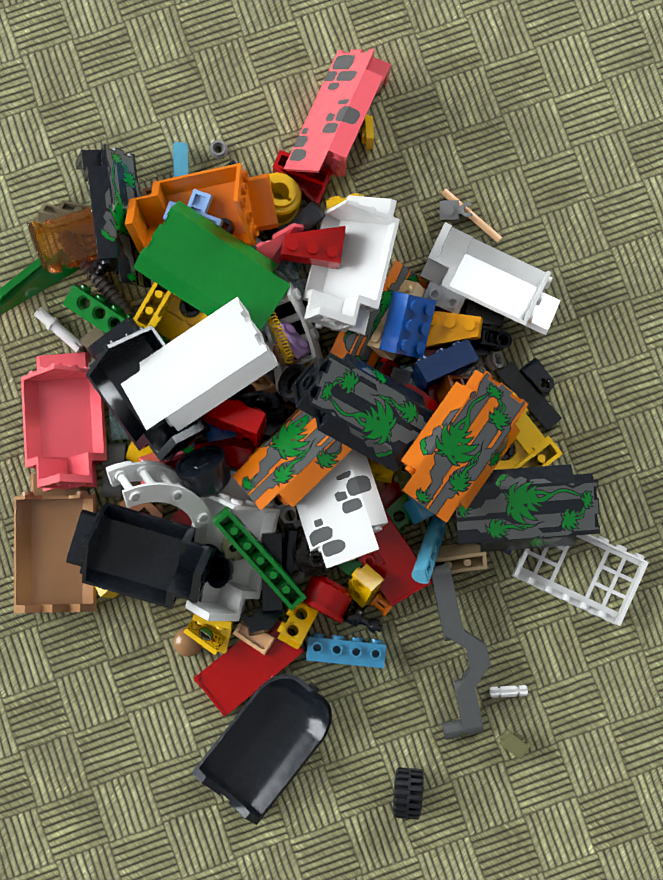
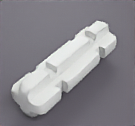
(508, 691)

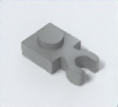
(450, 209)

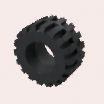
(408, 793)

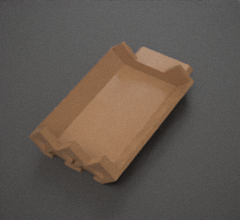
(41, 545)

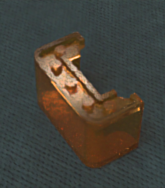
(65, 240)

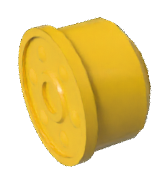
(286, 197)

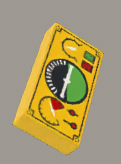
(204, 636)

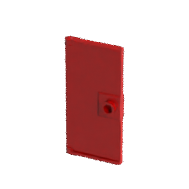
(394, 563)
(243, 670)

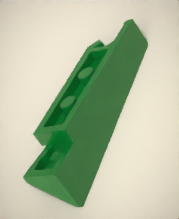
(29, 283)

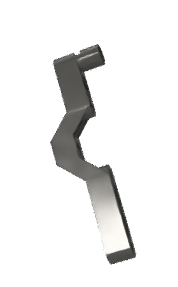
(477, 654)

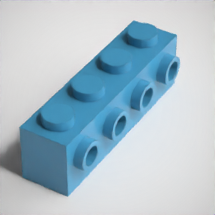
(346, 651)

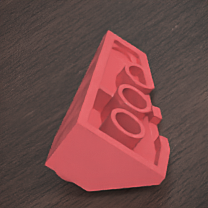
(273, 247)

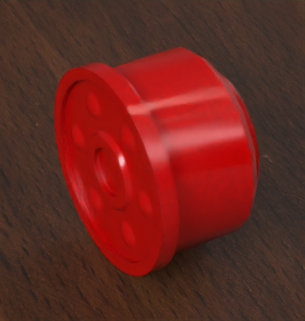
(327, 597)

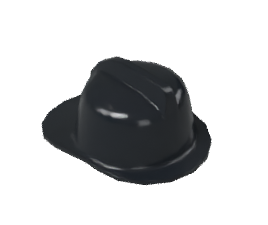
(221, 569)

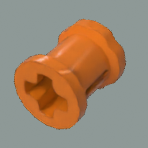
(381, 603)

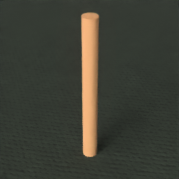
(477, 220)

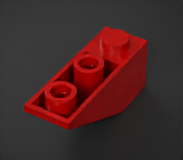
(236, 450)

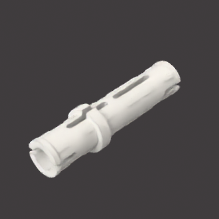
(53, 325)

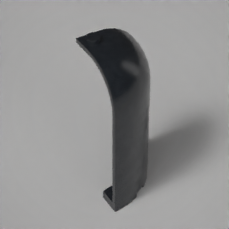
(266, 745)

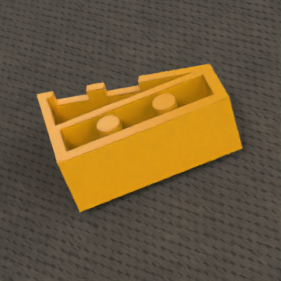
(451, 327)

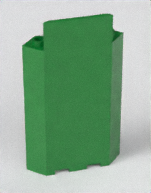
(210, 266)

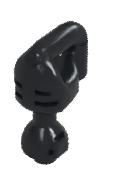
(356, 618)

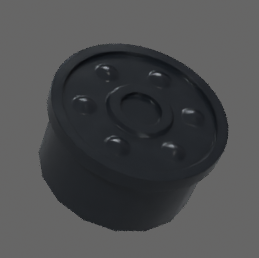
(204, 471)

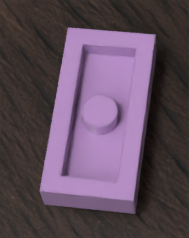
(297, 343)

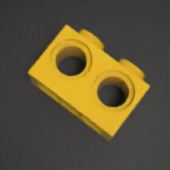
(364, 585)
(300, 626)

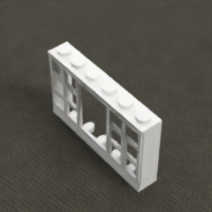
(579, 600)

